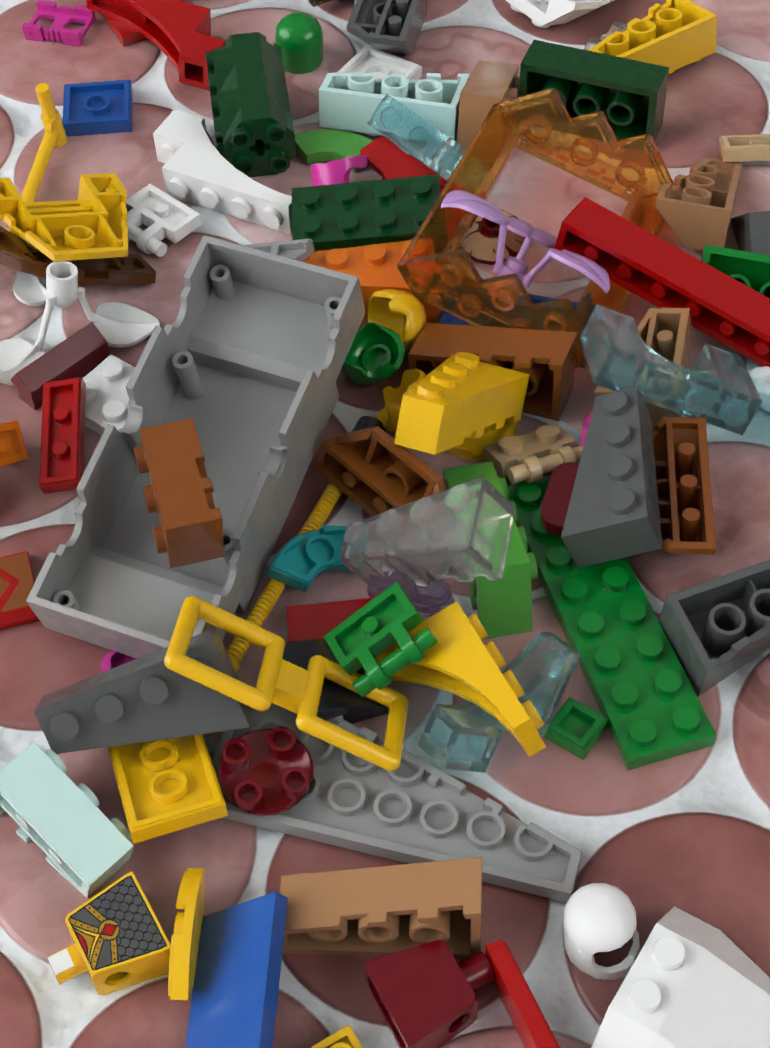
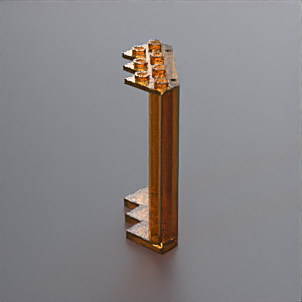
(577, 145)

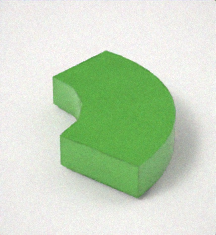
(329, 145)

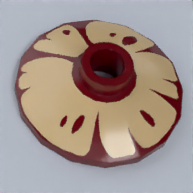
(483, 241)

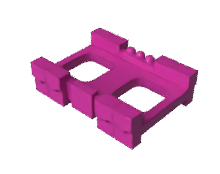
(62, 17)

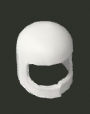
(597, 921)

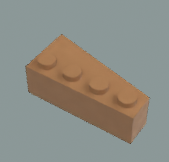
(385, 909)

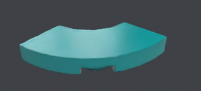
(309, 557)

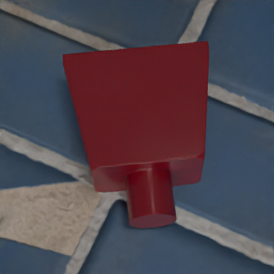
(426, 992)

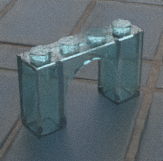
(713, 388)

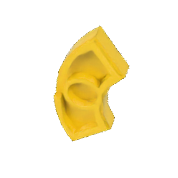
(186, 934)

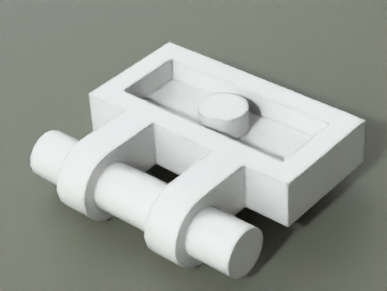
(164, 219)

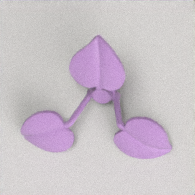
(485, 209)

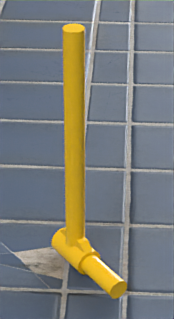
(53, 138)

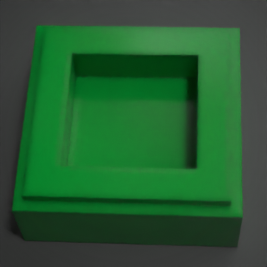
(576, 728)

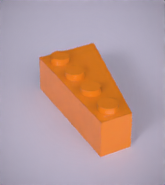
(375, 268)

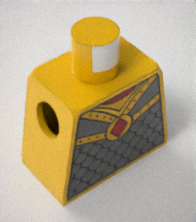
(114, 940)

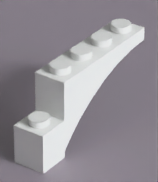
(203, 177)

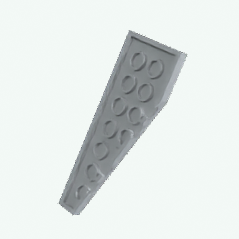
(410, 815)

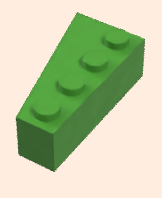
(506, 603)

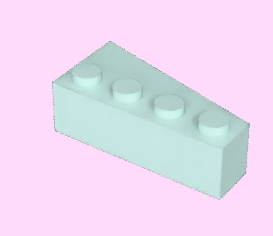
(352, 98)

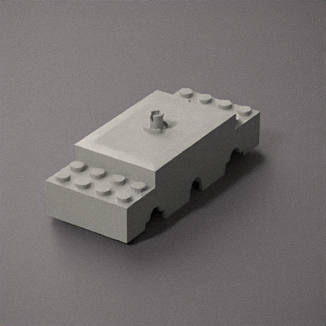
(258, 376)

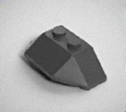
(388, 24)

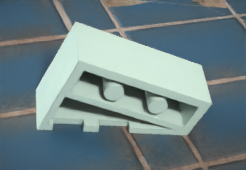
(63, 819)

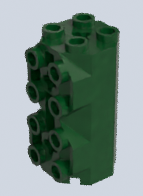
(251, 105)

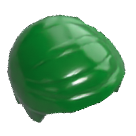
(373, 355)

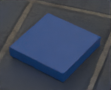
(98, 108)

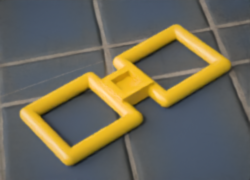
(285, 683)

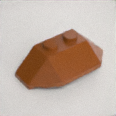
(375, 470)
(684, 485)

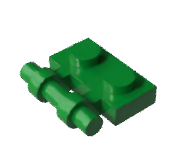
(373, 630)

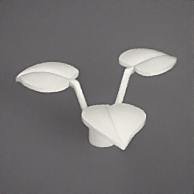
(117, 322)

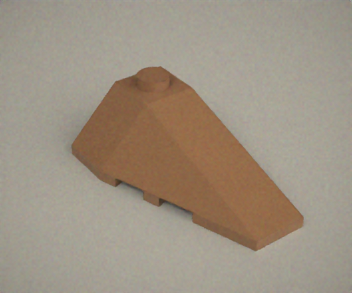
(701, 203)

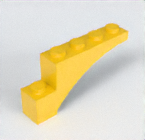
(472, 671)

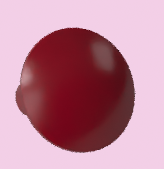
(265, 771)

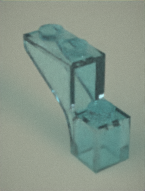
(417, 136)
(467, 736)

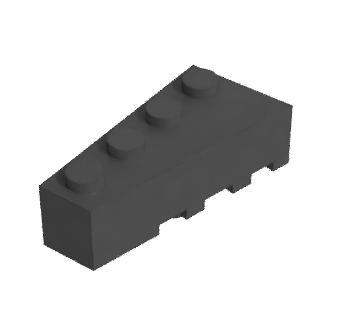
(615, 486)
(719, 624)
(142, 703)

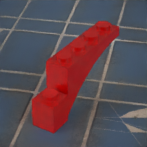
(174, 26)

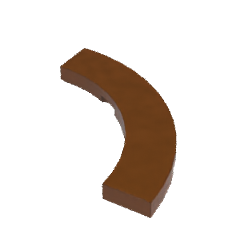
(100, 272)

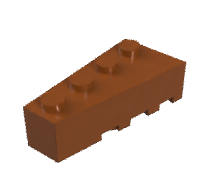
(541, 353)

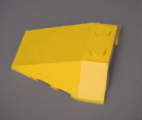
(72, 228)

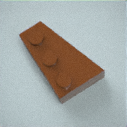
(180, 493)

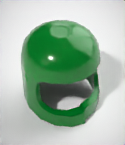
(300, 42)

